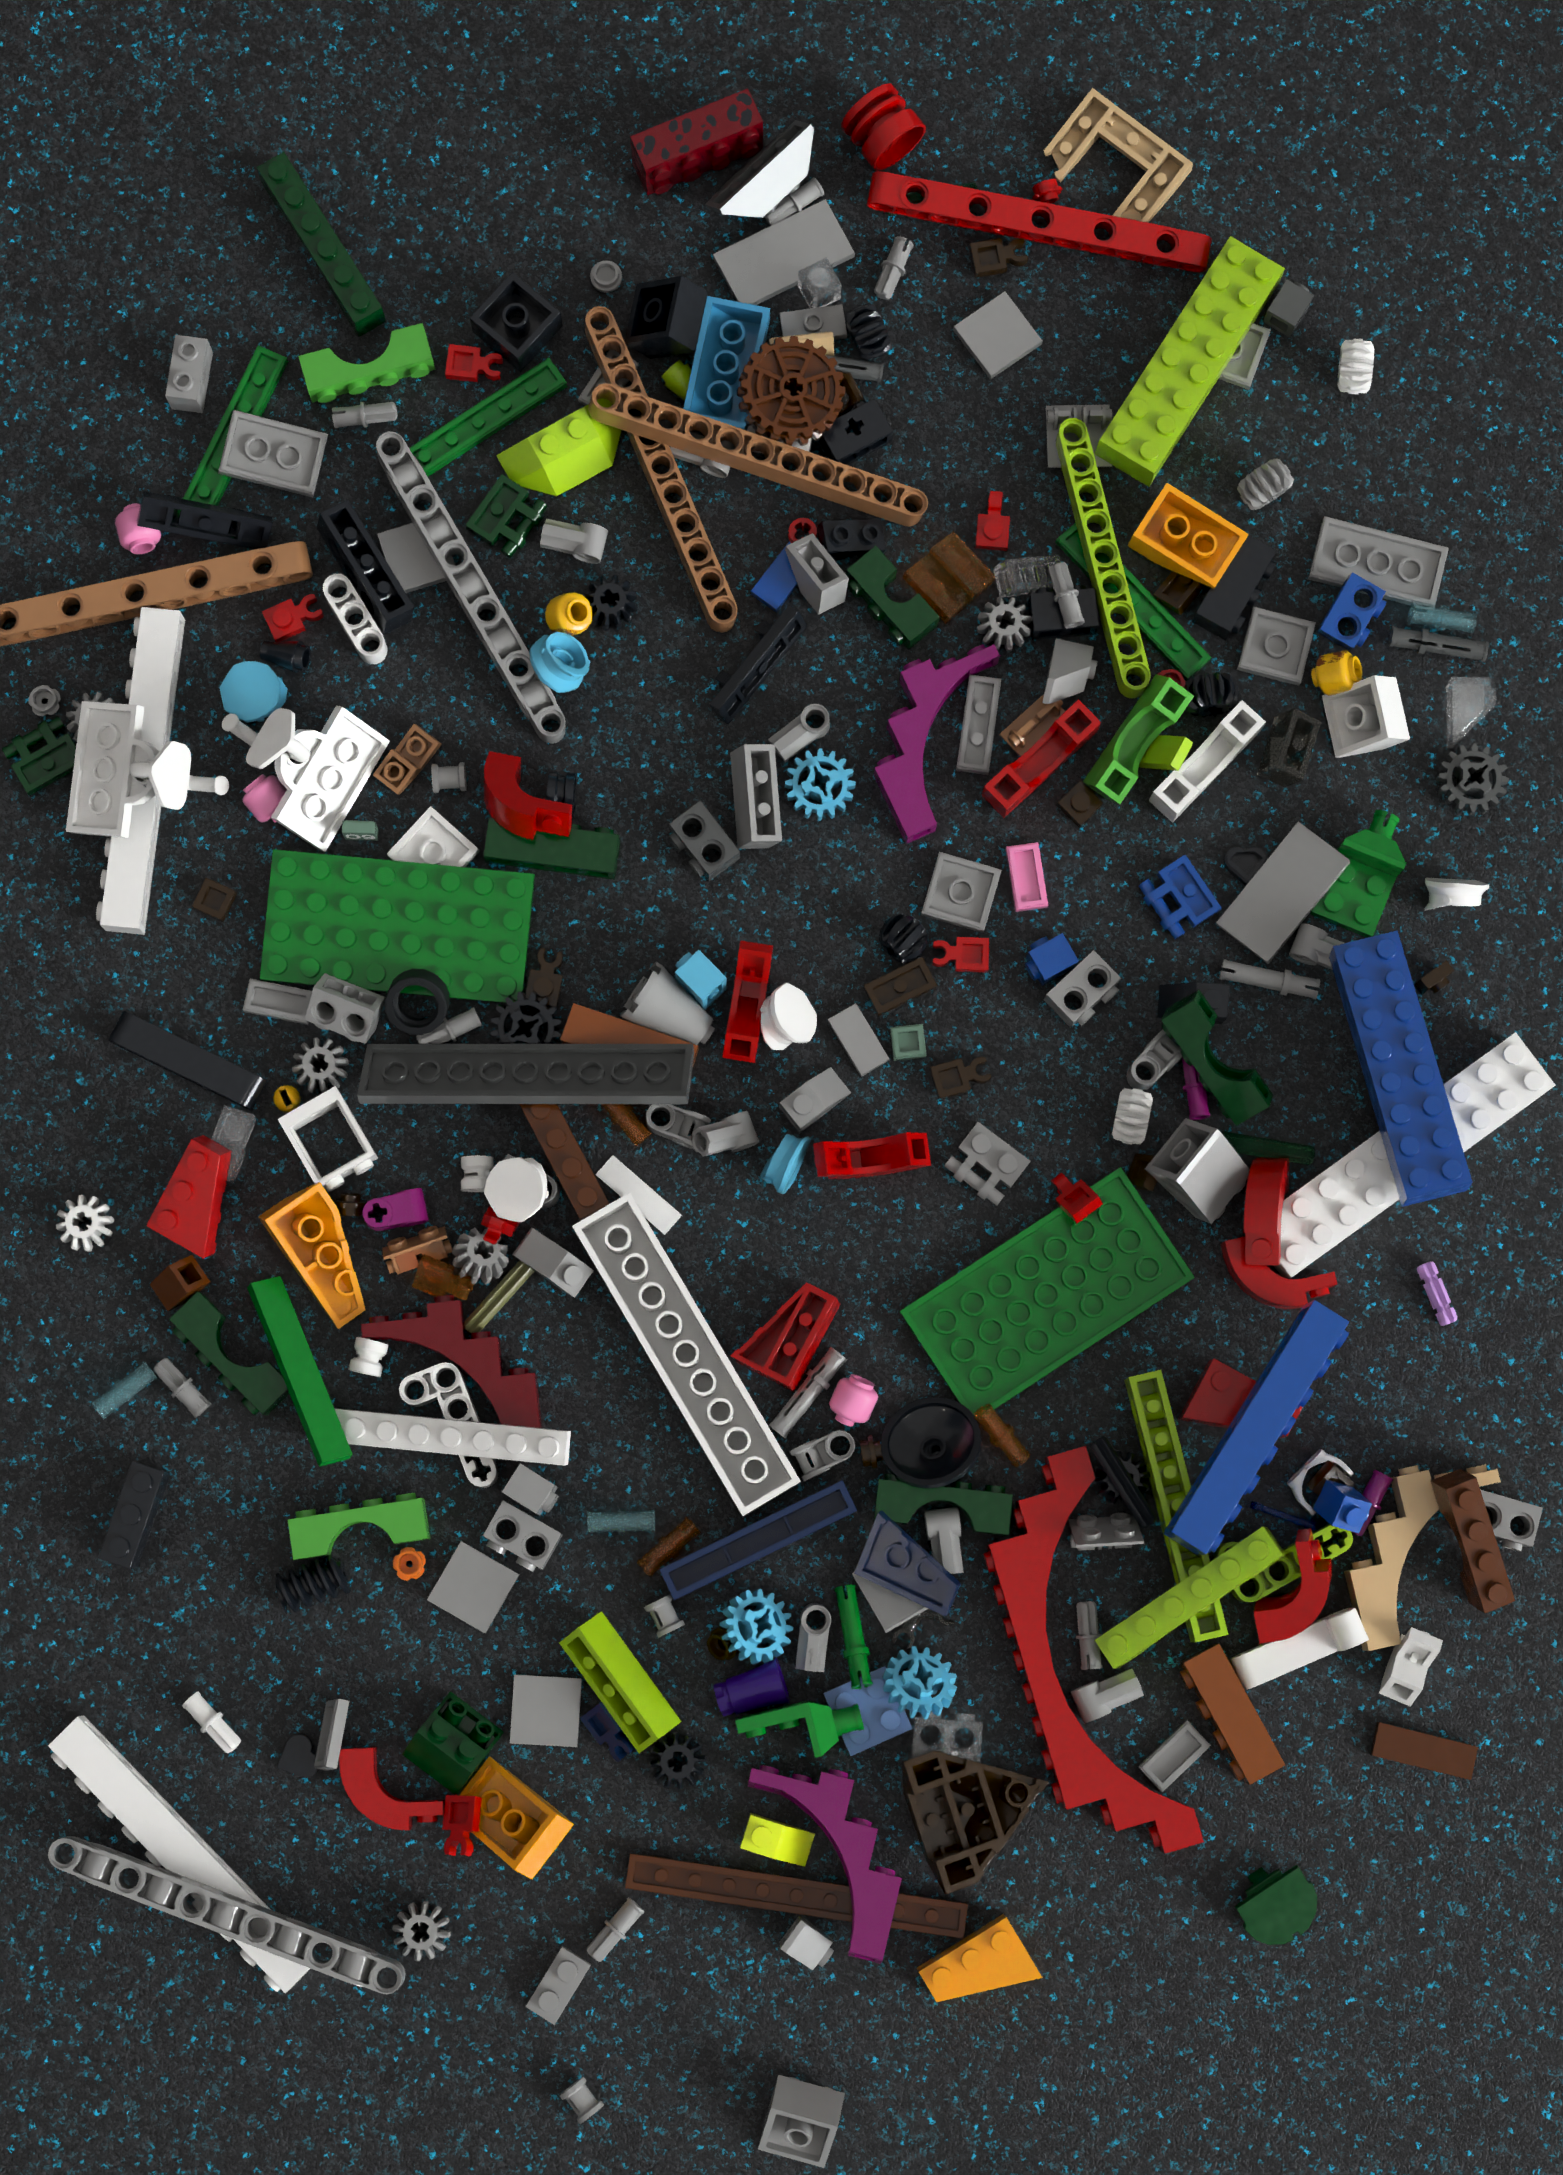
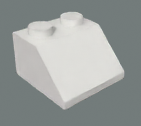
(1366, 717)

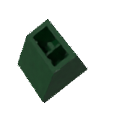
(452, 1743)

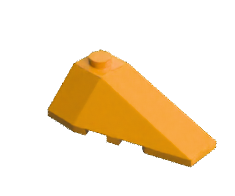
(313, 1241)

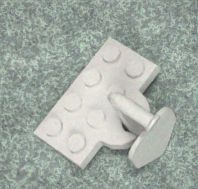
(112, 769)
(326, 770)

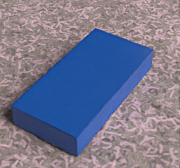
(776, 583)

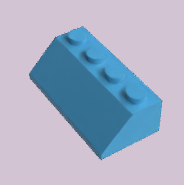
(725, 342)

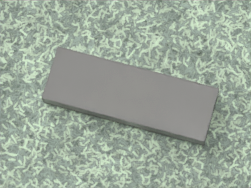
(978, 724)

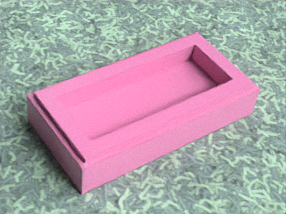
(1026, 877)

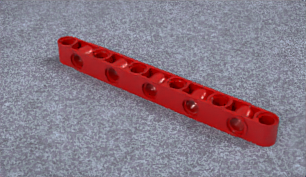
(1014, 215)

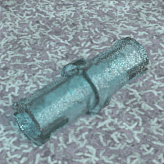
(1442, 618)
(124, 1390)
(621, 1521)

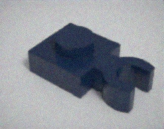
(605, 1728)

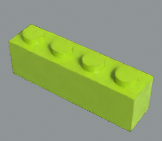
(620, 1682)

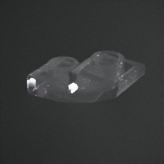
(233, 1133)

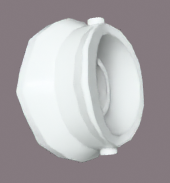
(1454, 892)
(787, 1017)
(516, 1188)

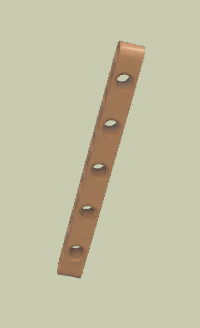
(162, 589)

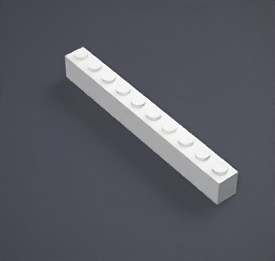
(153, 687)
(162, 1832)

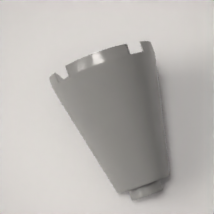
(667, 1008)

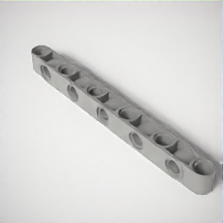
(469, 586)
(226, 1914)

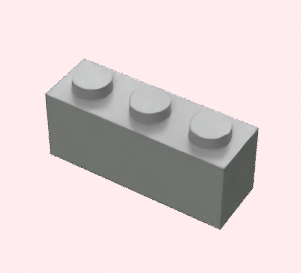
(756, 796)

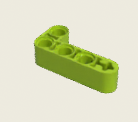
(1266, 1584)

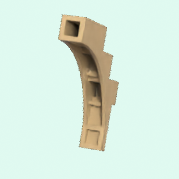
(1375, 1586)

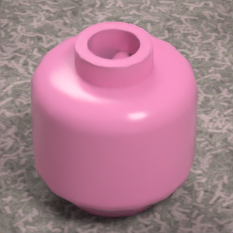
(133, 537)
(263, 796)
(853, 1400)

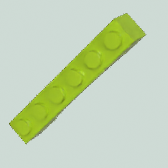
(1190, 1597)

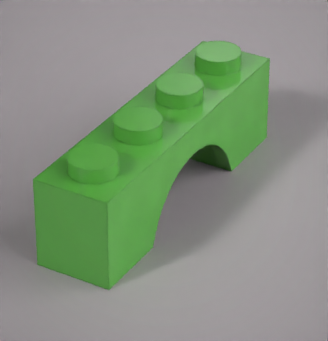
(404, 357)
(1154, 712)
(315, 1534)

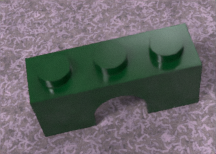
(907, 620)

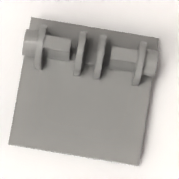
(1095, 418)
(1117, 1531)

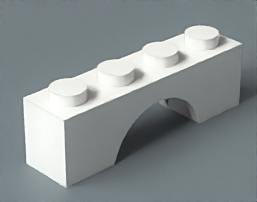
(1207, 761)

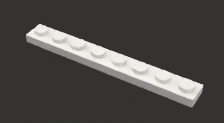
(455, 1437)

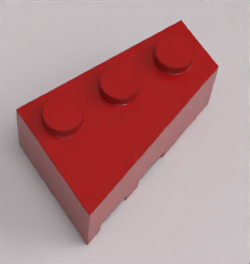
(193, 1198)
(790, 1338)
(1219, 1396)

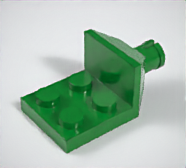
(1366, 883)
(822, 1722)

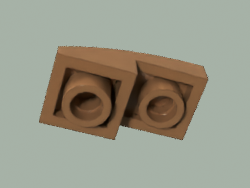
(407, 760)

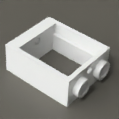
(309, 1112)

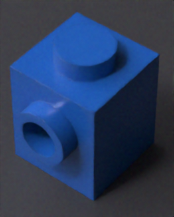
(1050, 959)
(1342, 1506)

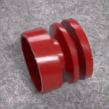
(883, 127)

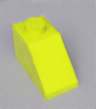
(777, 1840)

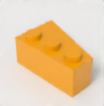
(979, 1963)

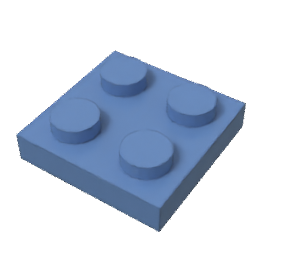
(879, 1718)

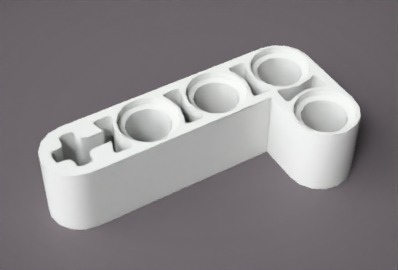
(446, 1398)
(1323, 1637)

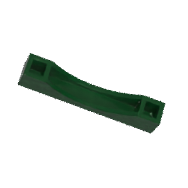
(322, 244)

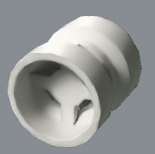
(475, 1172)
(369, 1354)

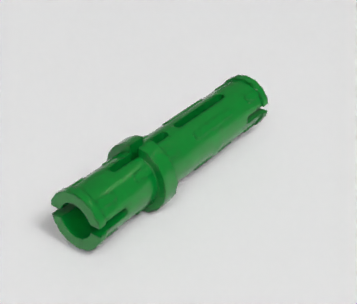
(853, 1636)

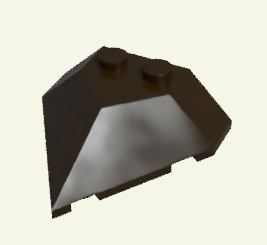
(964, 1813)

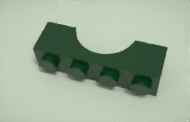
(1238, 1091)
(202, 1325)
(986, 1510)

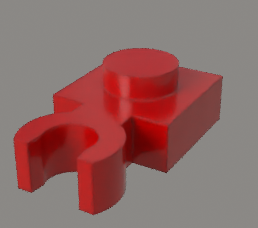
(466, 364)
(286, 618)
(969, 954)
(461, 1818)

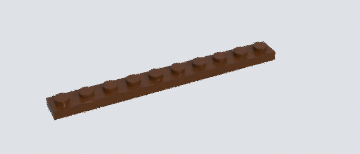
(785, 1894)

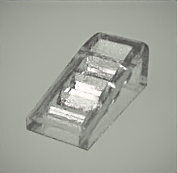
(1010, 579)

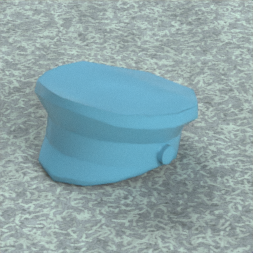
(559, 661)
(252, 691)
(785, 1162)

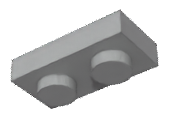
(558, 1985)

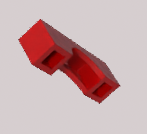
(1052, 750)

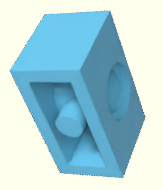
(700, 978)

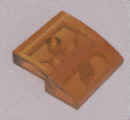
(949, 577)

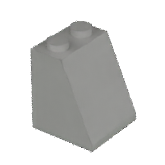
(1199, 1169)

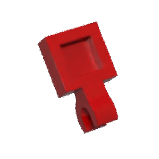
(992, 528)
(1075, 1199)
(497, 1226)

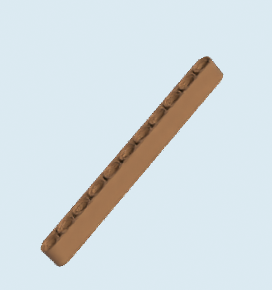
(742, 459)
(666, 483)

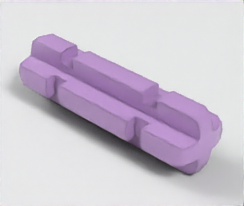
(1437, 1293)

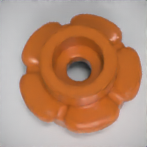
(409, 1554)

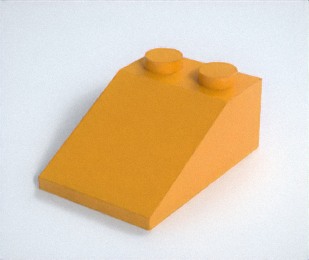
(1187, 537)
(515, 1819)

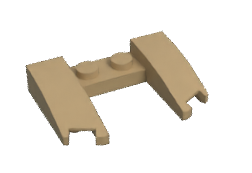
(1102, 118)

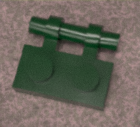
(498, 510)
(45, 764)

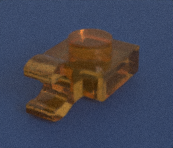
(437, 1279)

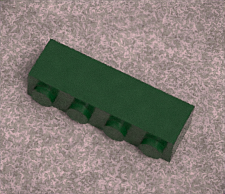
(581, 853)

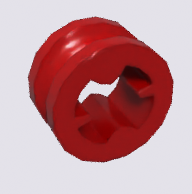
(801, 522)

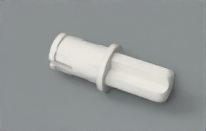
(212, 1722)

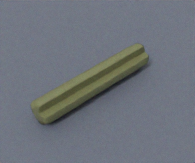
(498, 1297)

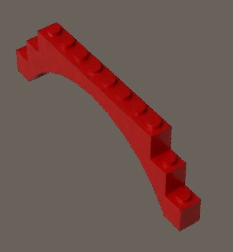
(1078, 1765)

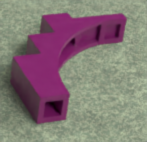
(902, 777)
(871, 1891)

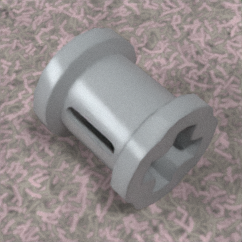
(449, 777)
(664, 1615)
(581, 2100)

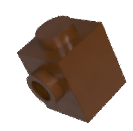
(179, 1282)

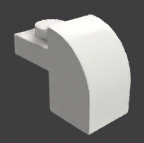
(1409, 1665)

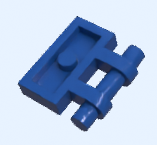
(1188, 892)

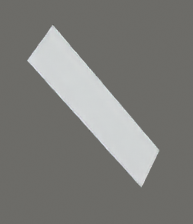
(651, 1204)

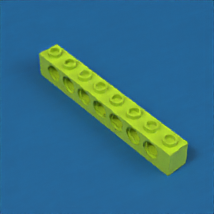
(1169, 1486)

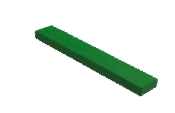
(251, 398)
(488, 416)
(1152, 618)
(299, 1371)

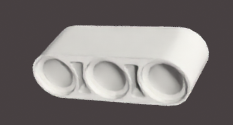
(349, 605)

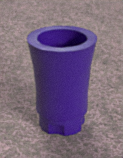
(752, 1689)

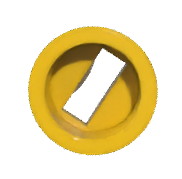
(293, 1095)

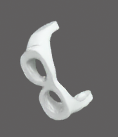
(1297, 1479)

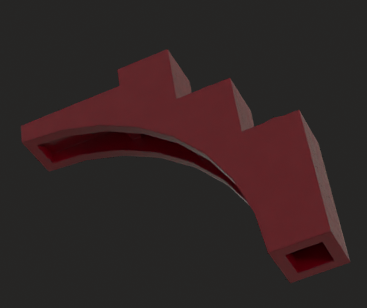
(443, 1331)

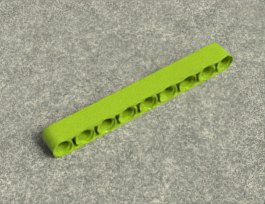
(1102, 542)

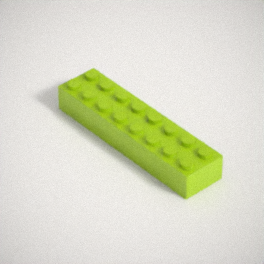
(1189, 361)

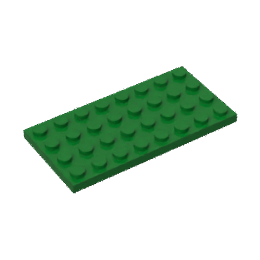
(389, 916)
(1046, 1296)

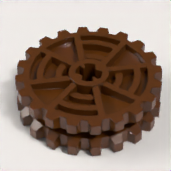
(811, 379)

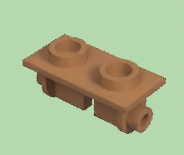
(1031, 725)
(404, 1251)

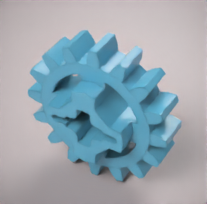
(831, 778)
(743, 1630)
(922, 1680)

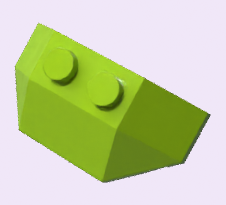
(562, 453)

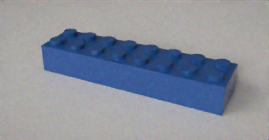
(1400, 1068)
(1256, 1428)

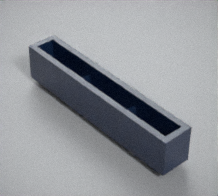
(758, 1540)

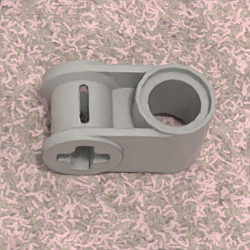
(1158, 1057)
(679, 1123)
(821, 1454)

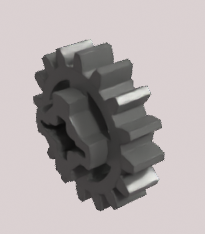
(1465, 769)

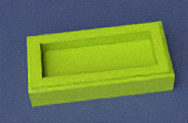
(1166, 753)

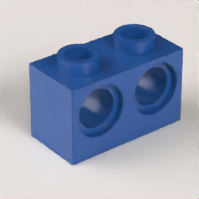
(1345, 608)

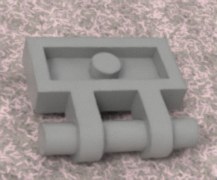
(992, 1155)

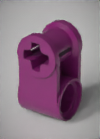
(402, 1208)

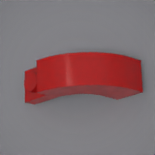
(515, 808)
(747, 999)
(872, 1157)
(1263, 1210)
(1269, 1287)
(1294, 1612)
(369, 1796)

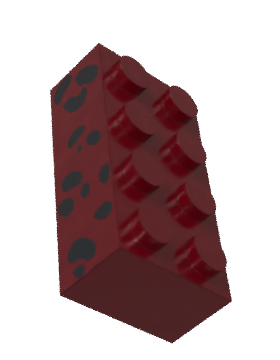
(697, 142)

